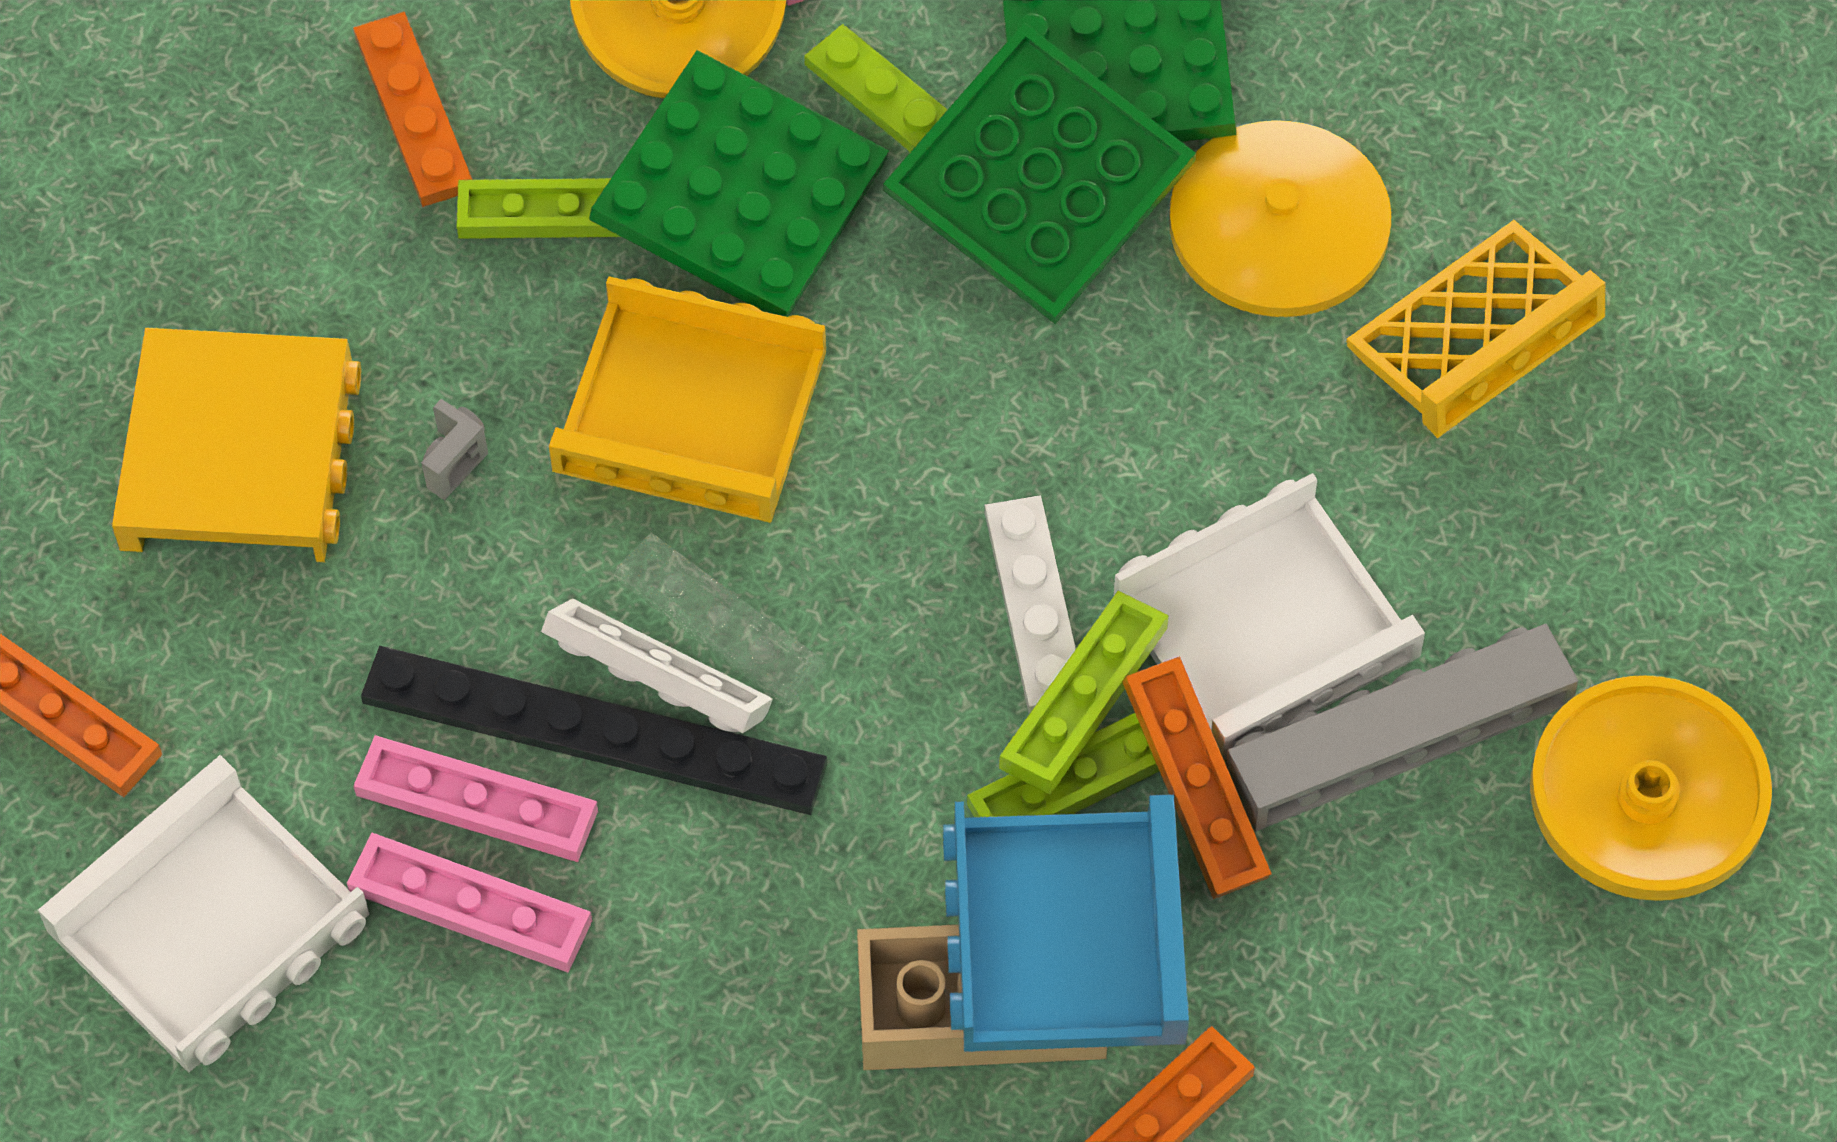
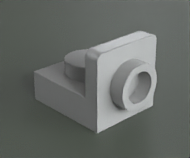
(456, 455)

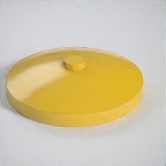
(653, 40)
(1280, 219)
(1650, 788)

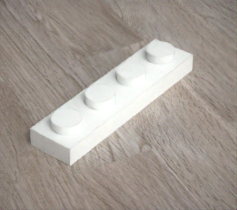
(1030, 592)
(643, 659)

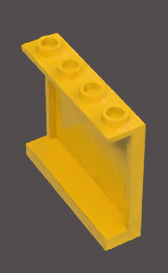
(691, 399)
(236, 440)

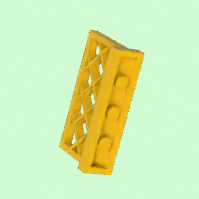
(1514, 348)

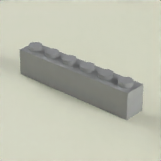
(1400, 725)

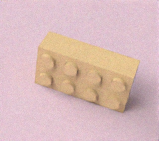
(908, 1005)

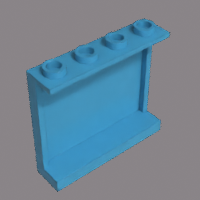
(1067, 930)

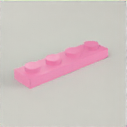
(476, 798)
(470, 902)

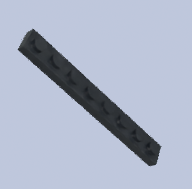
(595, 730)

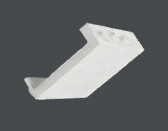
(1270, 613)
(203, 916)

